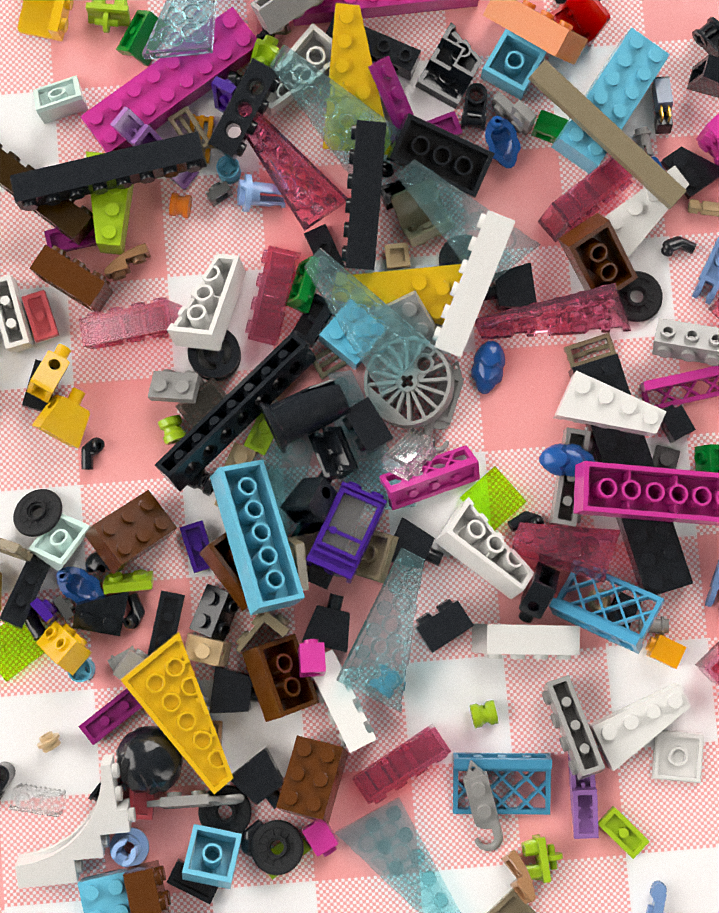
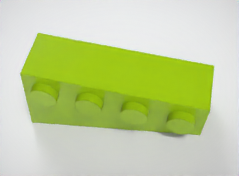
(111, 217)

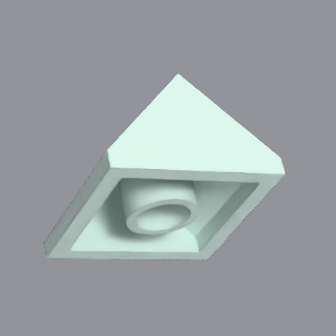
(59, 99)
(60, 542)

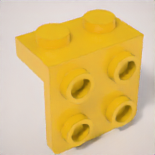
(45, 18)

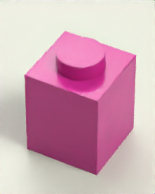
(311, 658)
(321, 838)

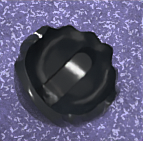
(148, 760)

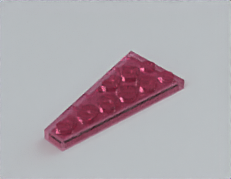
(296, 177)
(563, 315)

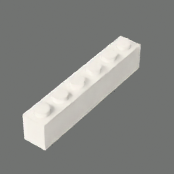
(474, 282)

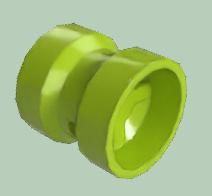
(172, 430)
(484, 713)

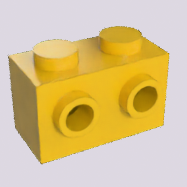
(64, 646)

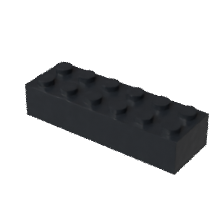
(365, 194)

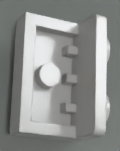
(175, 386)

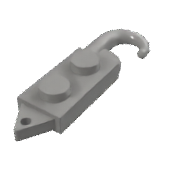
(445, 419)
(197, 799)
(482, 805)

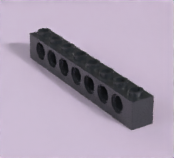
(235, 411)

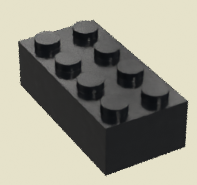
(442, 152)

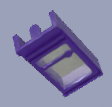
(347, 530)

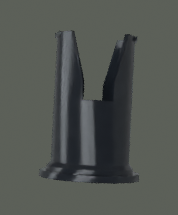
(305, 412)

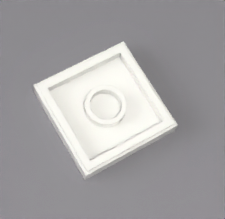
(678, 756)

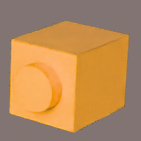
(665, 650)

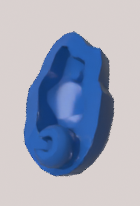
(502, 141)
(488, 366)
(562, 458)
(78, 584)

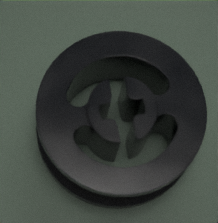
(222, 370)

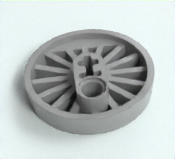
(403, 392)

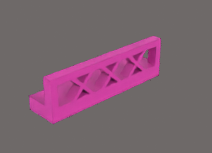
(679, 380)
(434, 480)

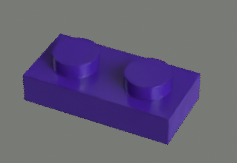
(222, 92)
(195, 540)
(45, 610)

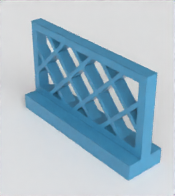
(602, 626)
(506, 762)

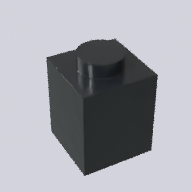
(676, 423)

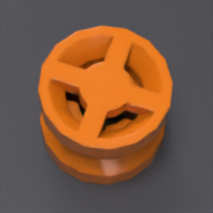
(180, 205)

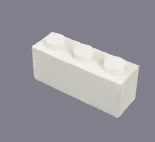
(13, 318)

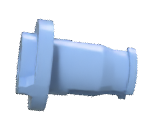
(249, 194)
(138, 853)

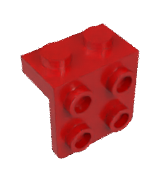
(585, 16)

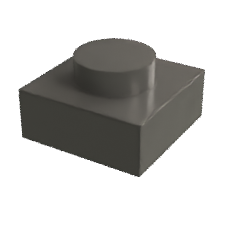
(218, 193)
(665, 457)
(64, 607)

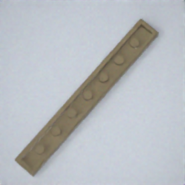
(607, 134)

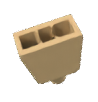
(207, 650)

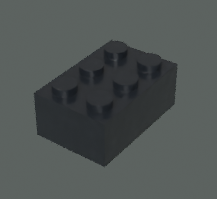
(443, 625)

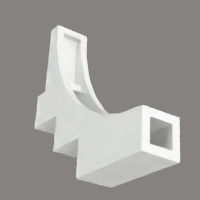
(64, 860)

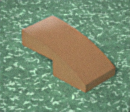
(522, 884)

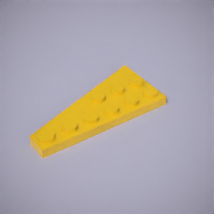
(352, 57)
(430, 283)
(173, 699)

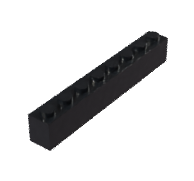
(108, 171)

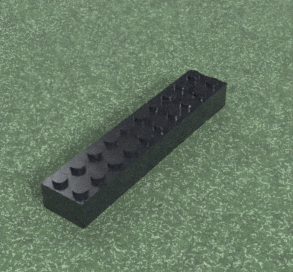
(650, 544)

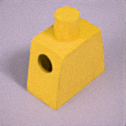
(46, 379)
(64, 418)

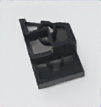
(450, 69)

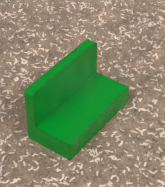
(137, 35)
(548, 126)

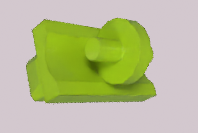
(108, 14)
(265, 50)
(537, 847)

